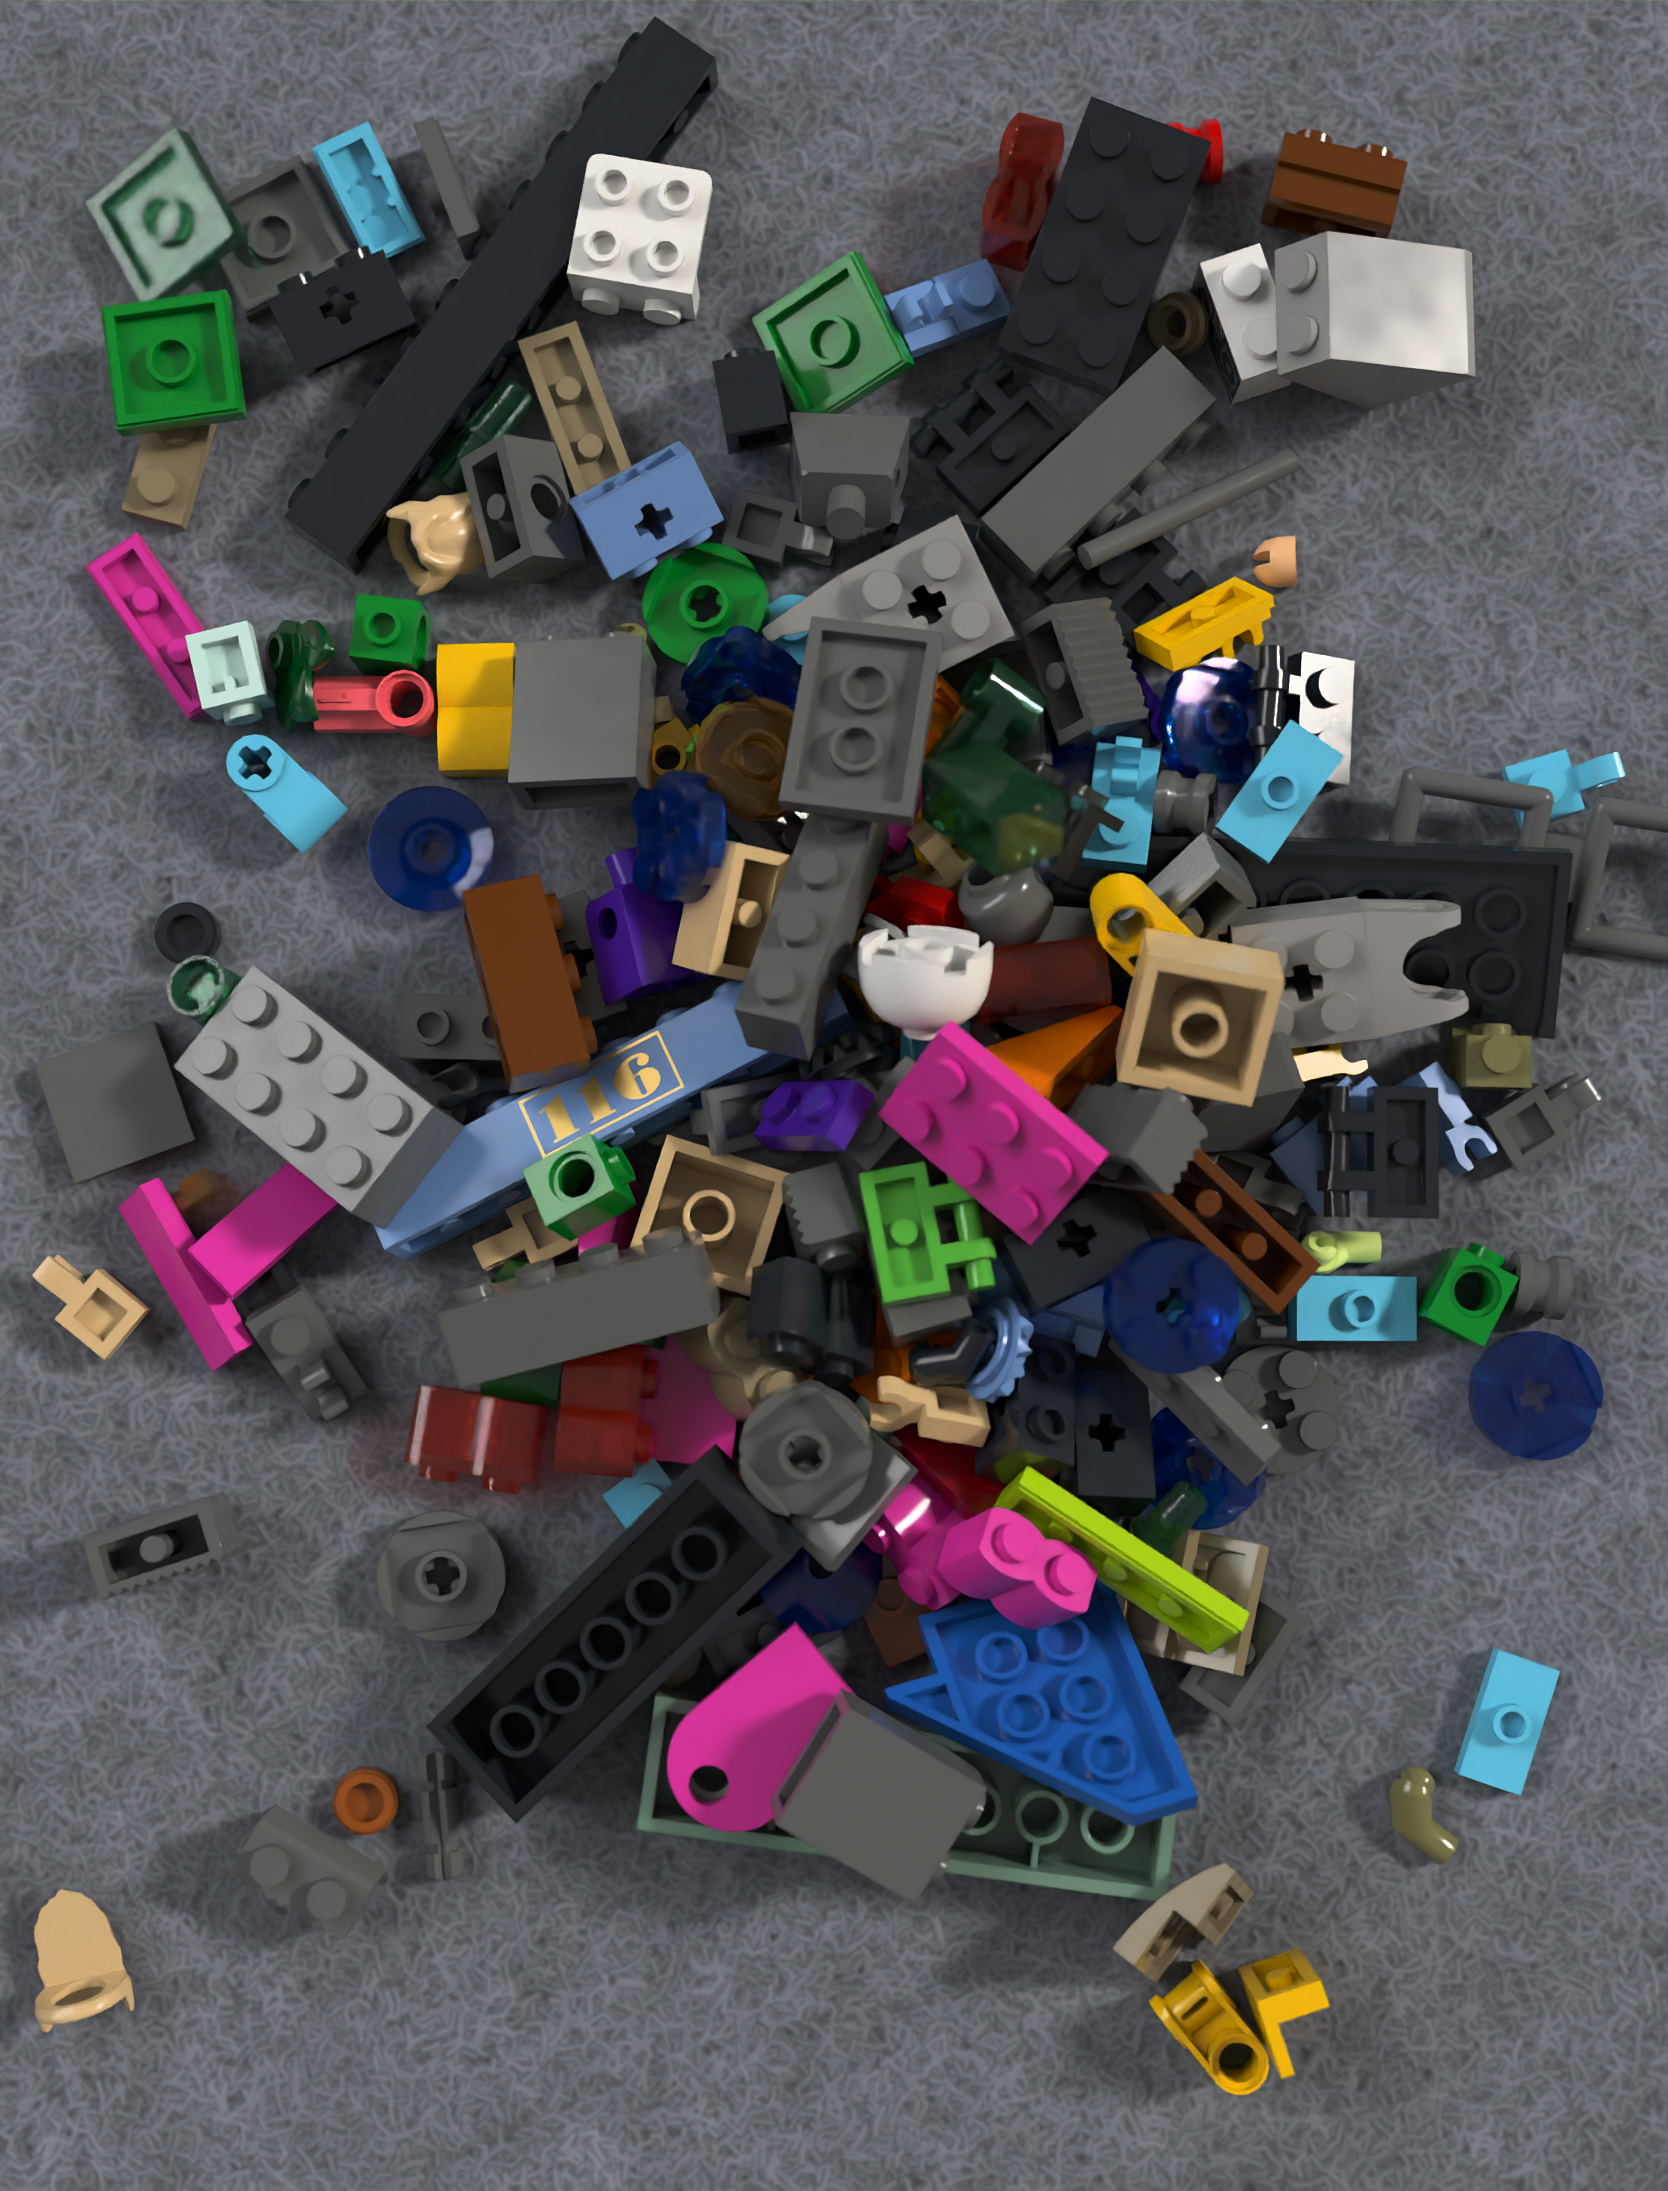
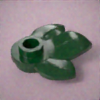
(295, 655)

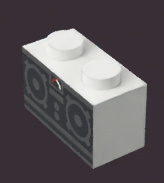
(1241, 321)

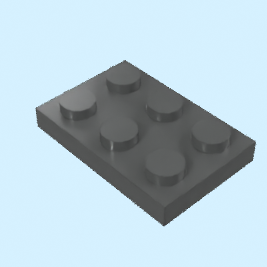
(861, 721)

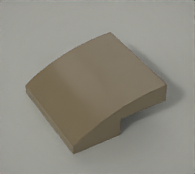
(1227, 1566)
(1200, 1904)

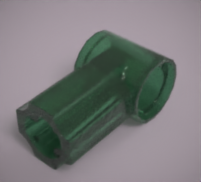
(993, 707)

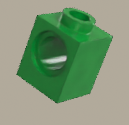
(389, 635)
(556, 1182)
(1439, 1302)

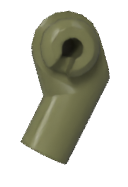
(1413, 1815)

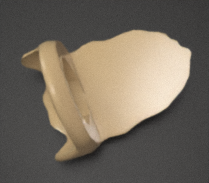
(443, 537)
(77, 1961)

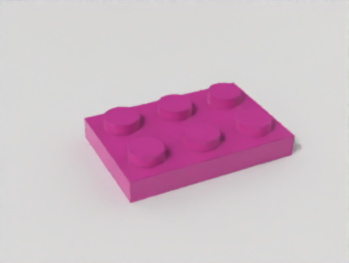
(991, 1132)

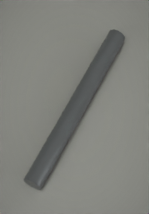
(1187, 508)

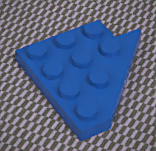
(1053, 1705)

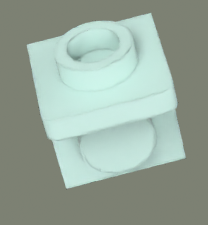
(230, 673)

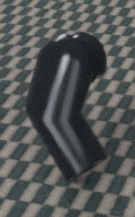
(953, 1364)

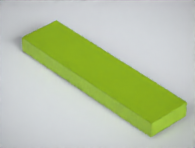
(1127, 1562)

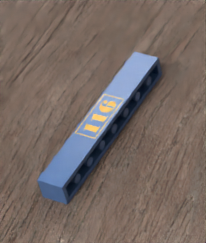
(623, 1099)

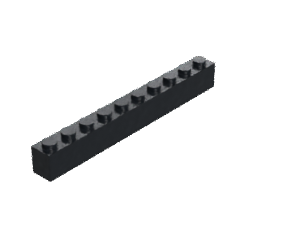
(499, 300)

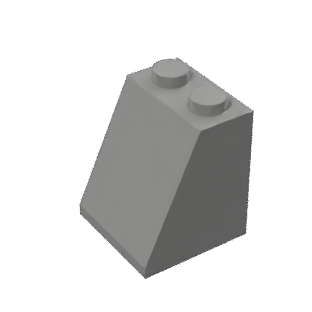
(1373, 317)

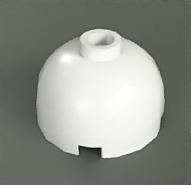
(924, 978)

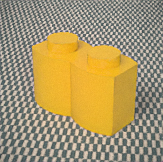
(475, 708)

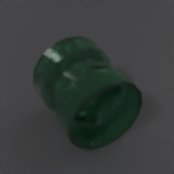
(200, 987)

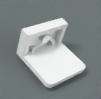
(639, 238)

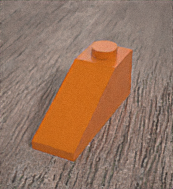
(1064, 1055)

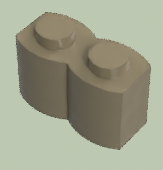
(735, 1369)

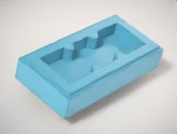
(368, 192)
(1279, 792)
(1354, 1309)
(1506, 1721)

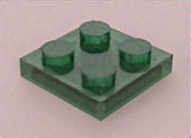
(166, 218)

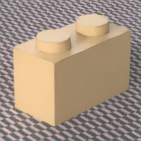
(727, 924)

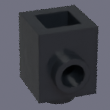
(751, 400)

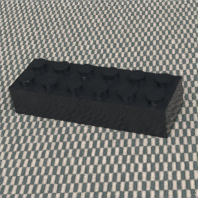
(616, 1633)

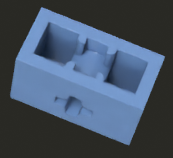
(613, 513)

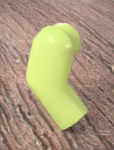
(1341, 1247)

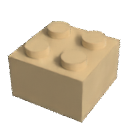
(1199, 1016)
(724, 1198)

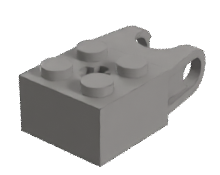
(885, 588)
(1357, 965)

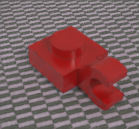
(913, 903)

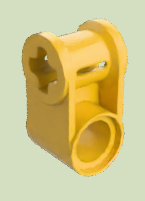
(1206, 2022)

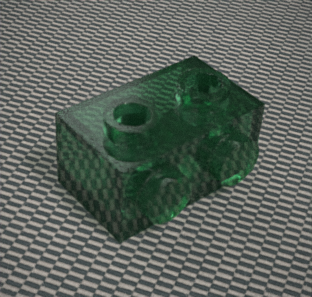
(993, 807)

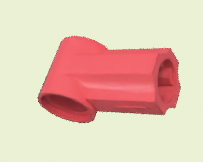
(372, 704)

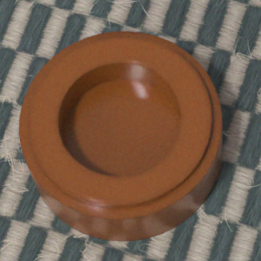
(366, 1800)

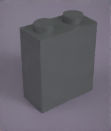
(582, 721)
(879, 1797)

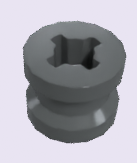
(1185, 803)
(1540, 1286)

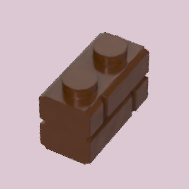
(1332, 187)

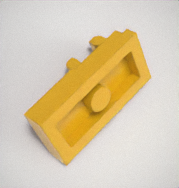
(1206, 625)

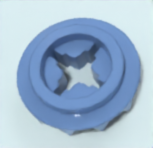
(1007, 1353)

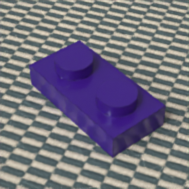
(813, 1115)

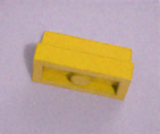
(1277, 1992)

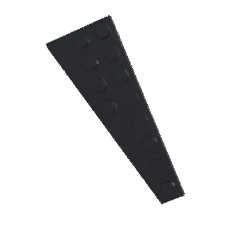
(1509, 899)

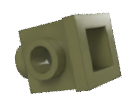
(1490, 1059)

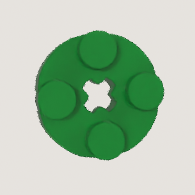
(692, 577)

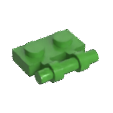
(907, 1238)

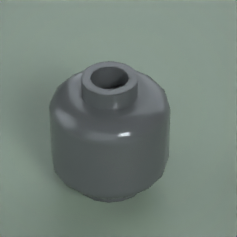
(1007, 907)

